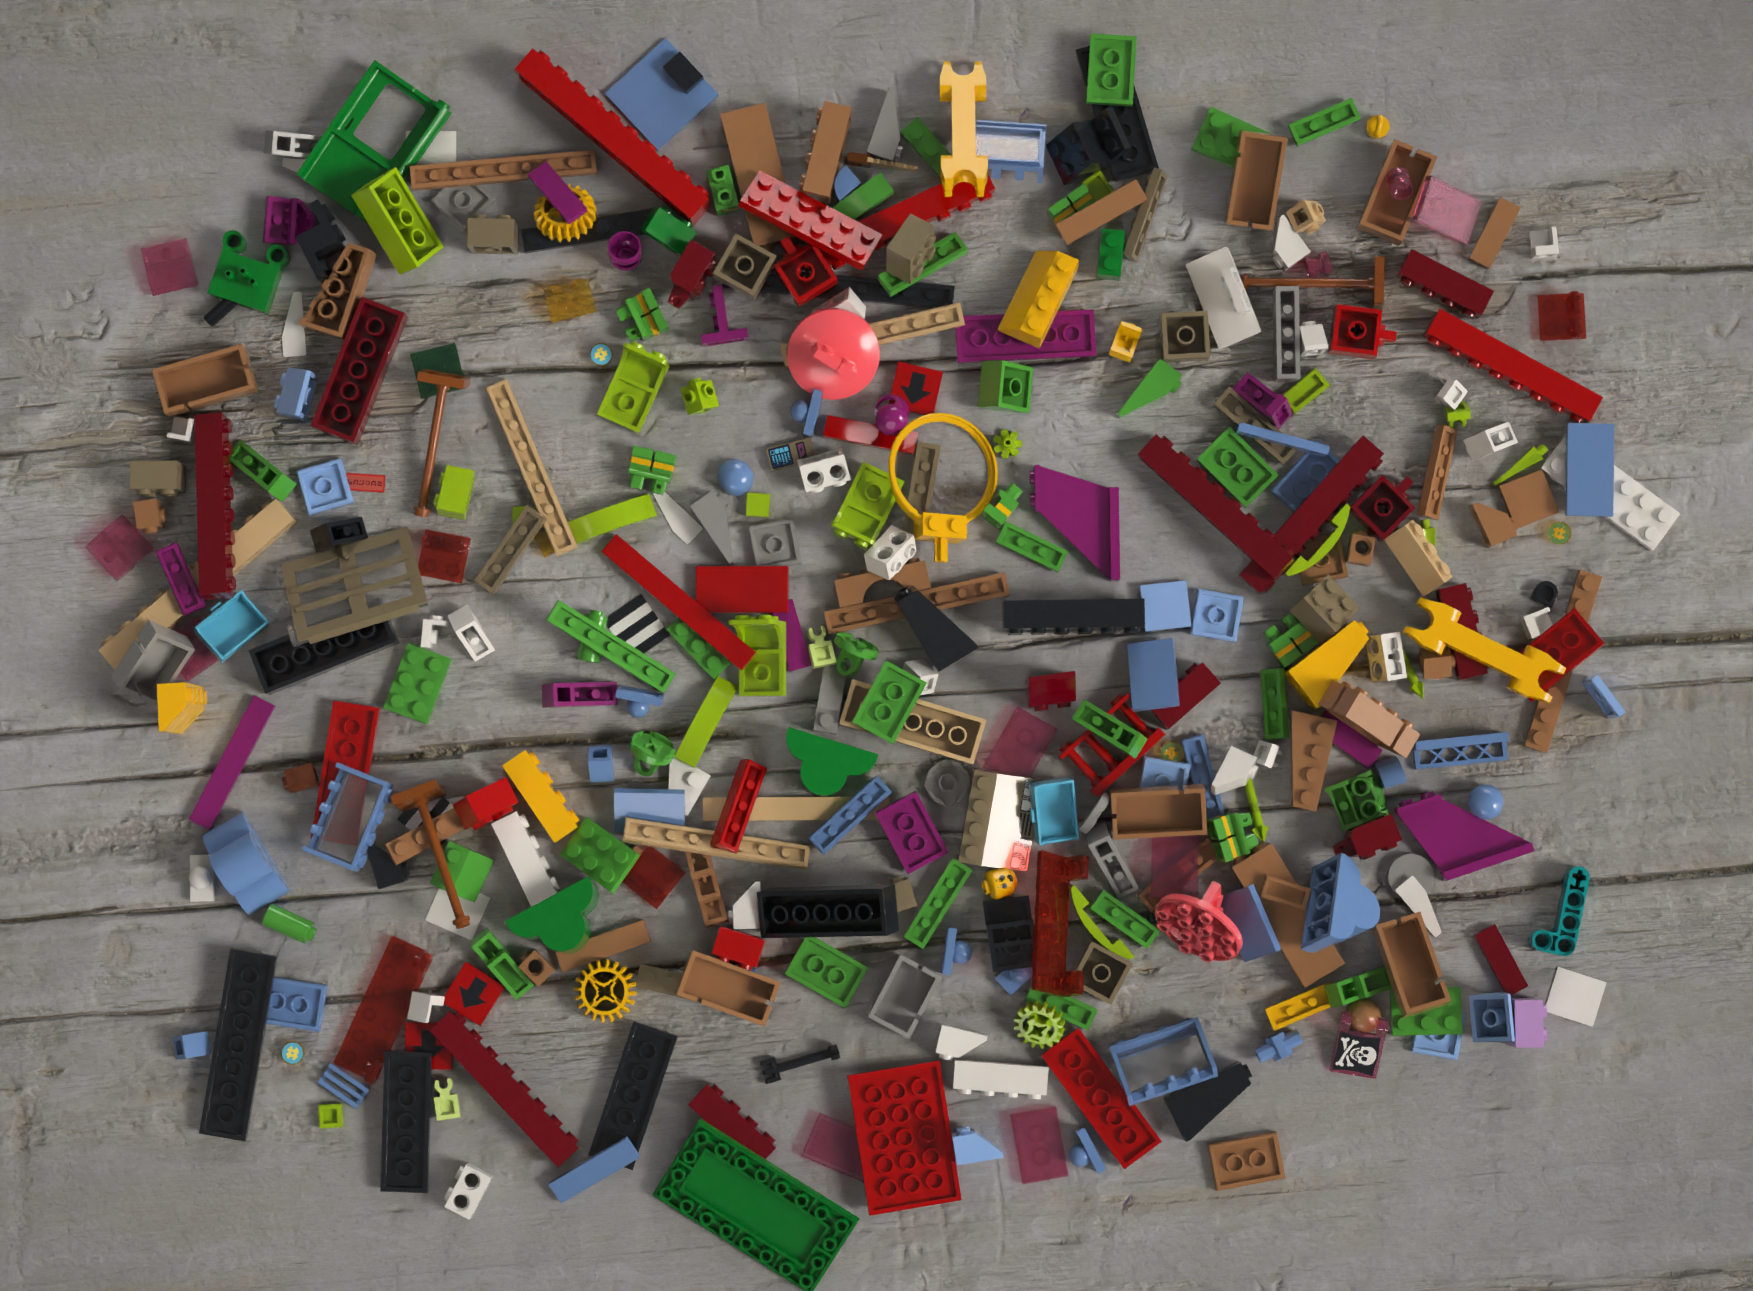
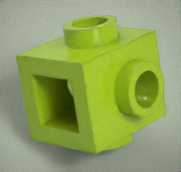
(699, 396)

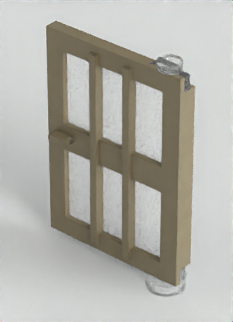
(353, 587)

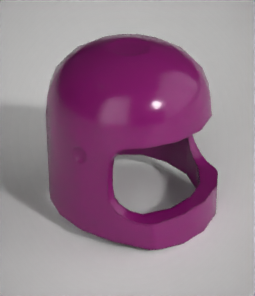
(625, 251)
(891, 417)

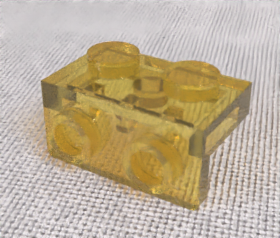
(569, 300)

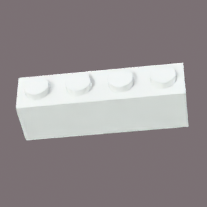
(525, 858)
(1000, 1077)

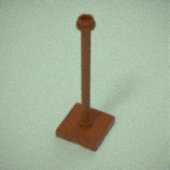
(1374, 282)
(443, 383)
(418, 798)

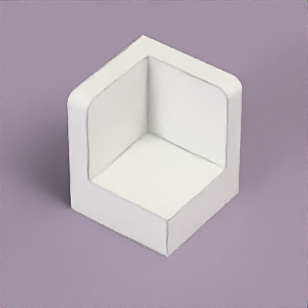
(1544, 243)
(1451, 392)
(183, 430)
(1536, 623)
(923, 671)
(421, 1005)

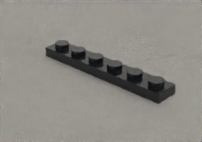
(602, 230)

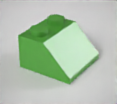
(1005, 386)
(466, 868)

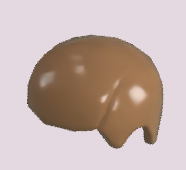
(1364, 1015)

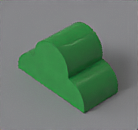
(827, 761)
(560, 919)

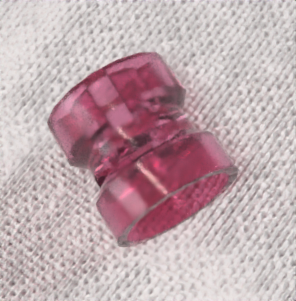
(1400, 183)
(1316, 265)

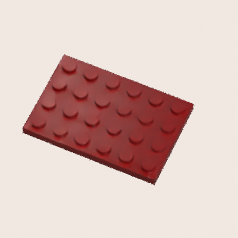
(904, 1137)

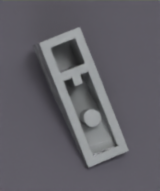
(886, 136)
(289, 143)
(713, 517)
(829, 700)
(1111, 860)

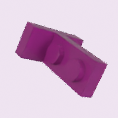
(720, 322)
(1272, 406)

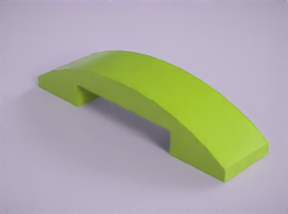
(612, 518)
(1338, 523)
(706, 721)
(1079, 903)

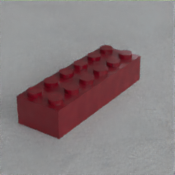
(359, 371)

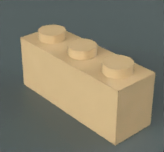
(1418, 557)

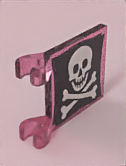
(1358, 1051)

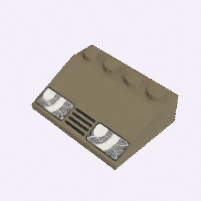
(998, 821)

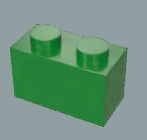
(668, 230)
(1110, 254)

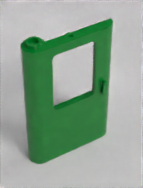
(345, 164)

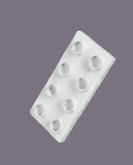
(1223, 297)

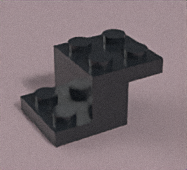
(1088, 146)
(321, 241)
(1009, 932)

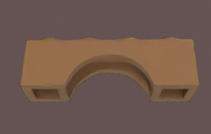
(853, 588)

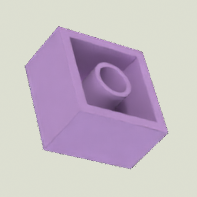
(1528, 1023)

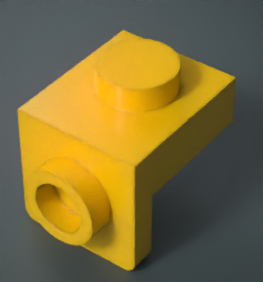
(1125, 341)

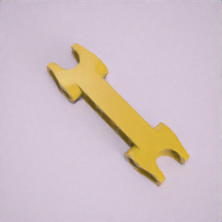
(963, 163)
(1521, 668)

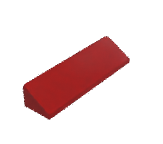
(865, 435)
(738, 806)

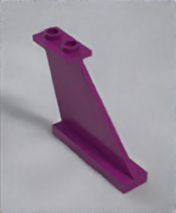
(1082, 514)
(1456, 838)

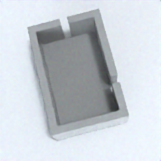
(152, 661)
(904, 995)

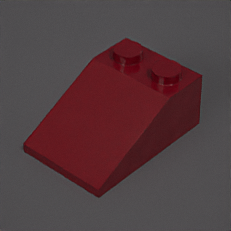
(1051, 690)

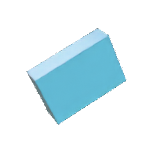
(231, 626)
(1054, 810)

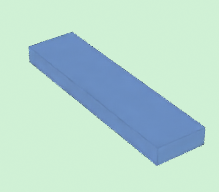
(1282, 439)
(1202, 772)
(850, 815)
(594, 1169)

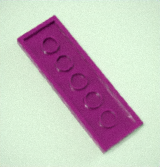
(1068, 337)

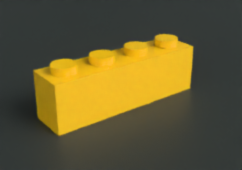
(541, 796)

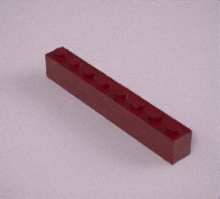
(214, 506)
(1319, 506)
(1215, 507)
(504, 1088)

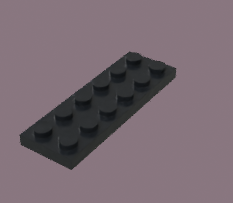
(1141, 156)
(634, 1088)
(406, 1121)

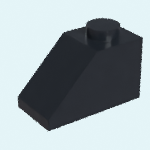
(338, 534)
(384, 869)

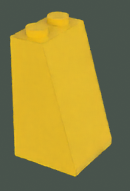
(1327, 663)

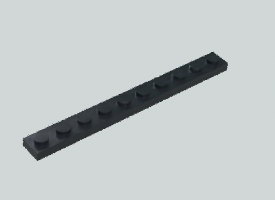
(872, 291)

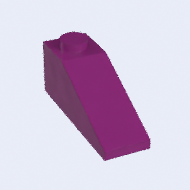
(579, 694)

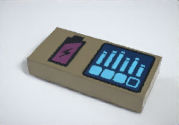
(787, 454)

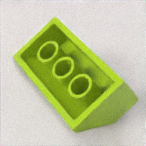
(397, 221)

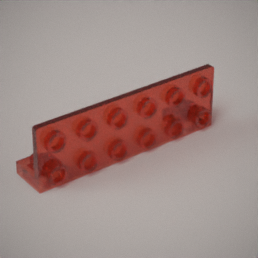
(1051, 924)
(383, 1008)

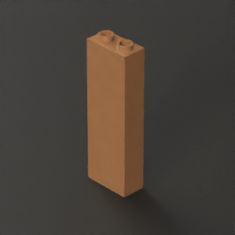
(752, 150)
(1285, 920)

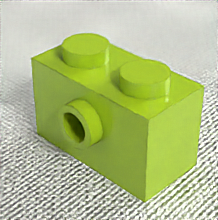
(455, 492)

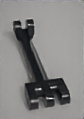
(832, 1052)

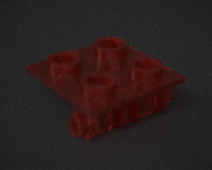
(1561, 316)
(443, 556)
(653, 876)

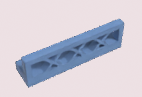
(1464, 741)

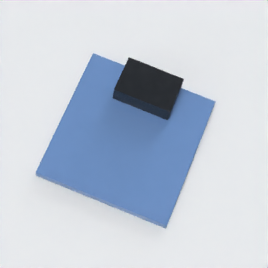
(662, 94)

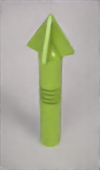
(1416, 685)
(1260, 829)

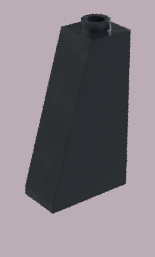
(936, 632)
(1202, 1102)

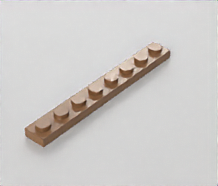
(500, 170)
(942, 597)
(1547, 714)

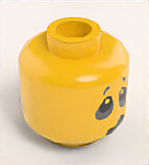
(999, 883)

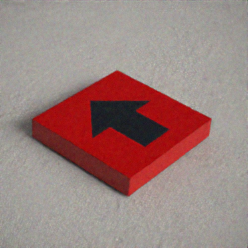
(917, 387)
(473, 993)
(421, 1039)

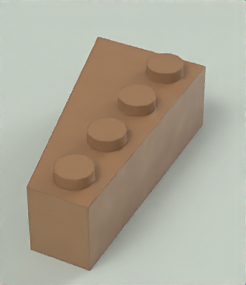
(340, 293)
(1310, 751)

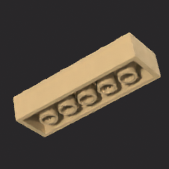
(927, 727)

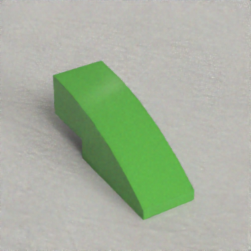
(865, 198)
(501, 963)
(1357, 987)

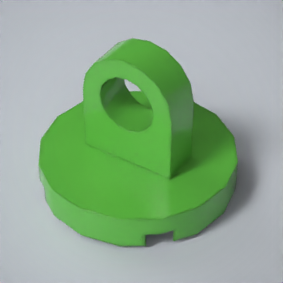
(855, 650)
(652, 749)

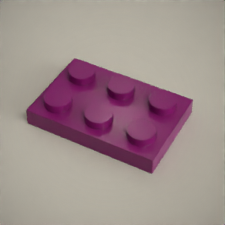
(911, 832)

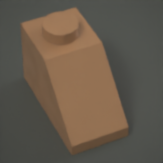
(1493, 524)

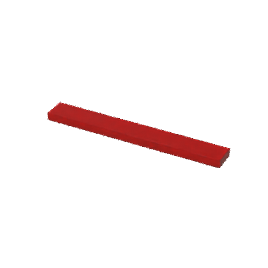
(679, 602)

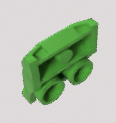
(1358, 800)

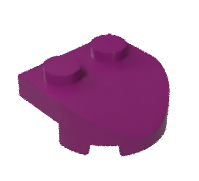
(285, 220)

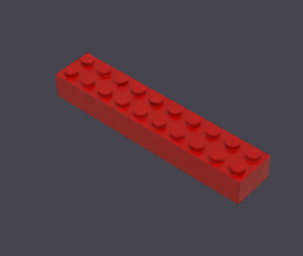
(612, 136)

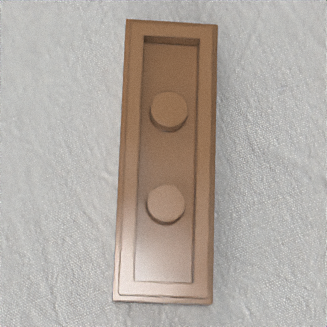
(1494, 233)

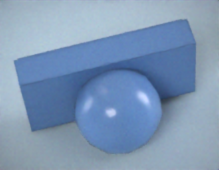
(807, 412)
(639, 700)
(956, 952)
(1013, 979)
(1083, 1153)

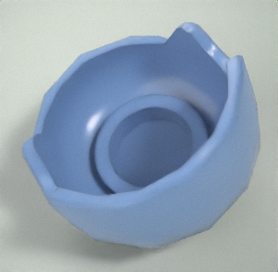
(735, 477)
(1485, 801)

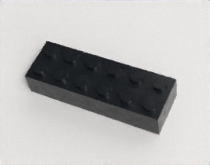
(1073, 614)
(283, 666)
(828, 911)

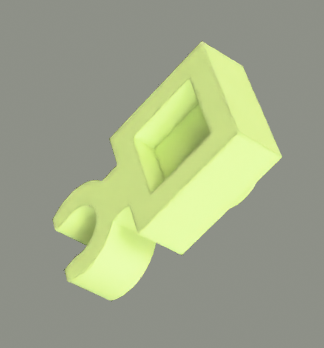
(821, 651)
(446, 1104)

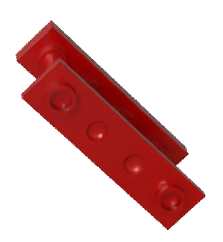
(1115, 766)

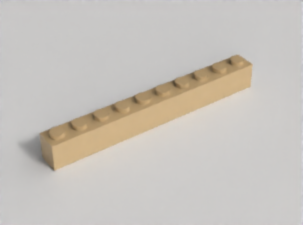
(250, 541)

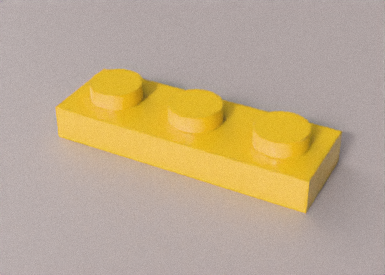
(1298, 1007)

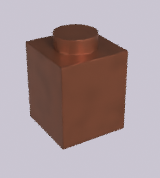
(300, 778)

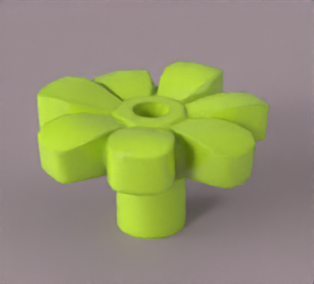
(1003, 447)

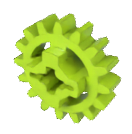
(1039, 1024)

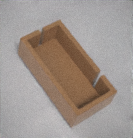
(827, 151)
(1256, 179)
(1382, 213)
(205, 380)
(1369, 718)
(1158, 811)
(1411, 965)
(727, 987)

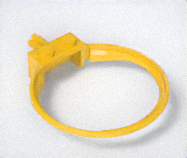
(935, 526)

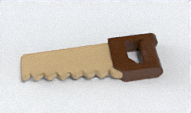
(867, 161)

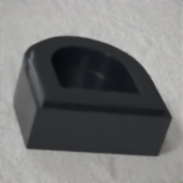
(1545, 594)

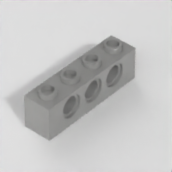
(1286, 333)

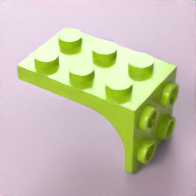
(634, 387)
(865, 507)
(767, 670)

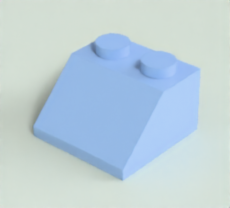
(296, 393)
(1491, 1017)
(973, 1147)

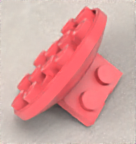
(833, 353)
(1199, 925)

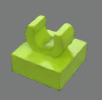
(1461, 413)

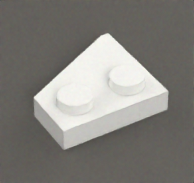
(688, 779)

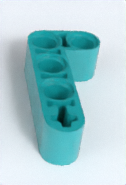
(1563, 910)

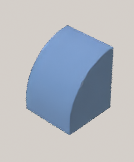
(845, 183)
(601, 763)
(1389, 772)
(191, 1045)

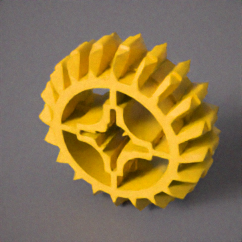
(554, 225)
(621, 1004)

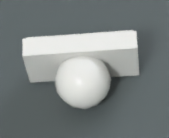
(201, 879)

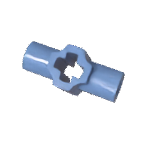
(1278, 1046)

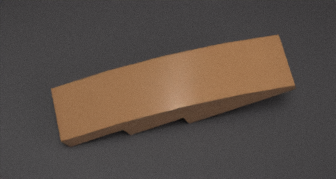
(707, 889)

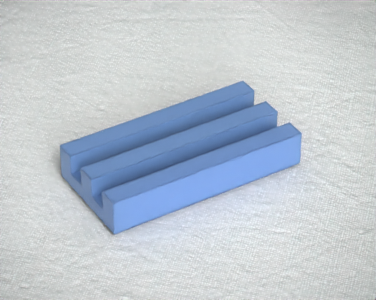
(360, 1097)

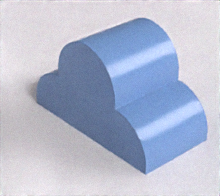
(244, 864)
(1337, 905)

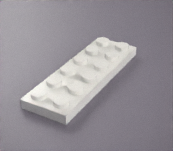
(1634, 506)

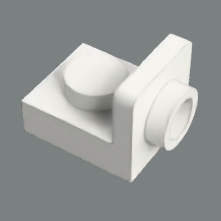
(429, 635)

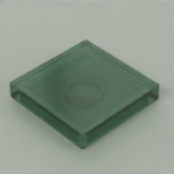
(439, 359)

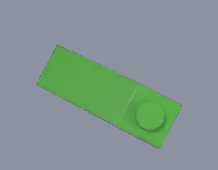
(1155, 386)
(262, 471)
(1109, 728)

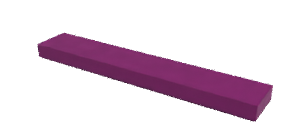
(232, 762)

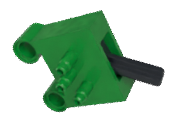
(244, 280)

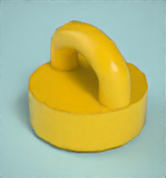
(1377, 127)

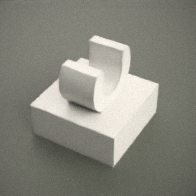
(1266, 754)

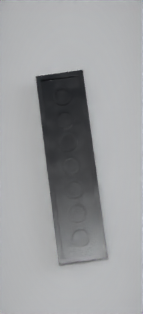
(238, 1044)

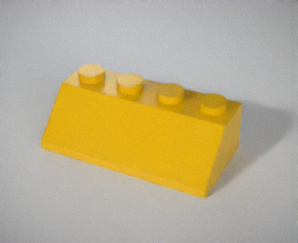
(1039, 296)
(179, 706)

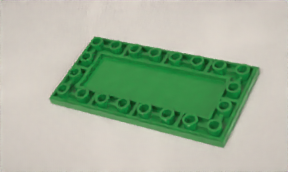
(755, 1206)

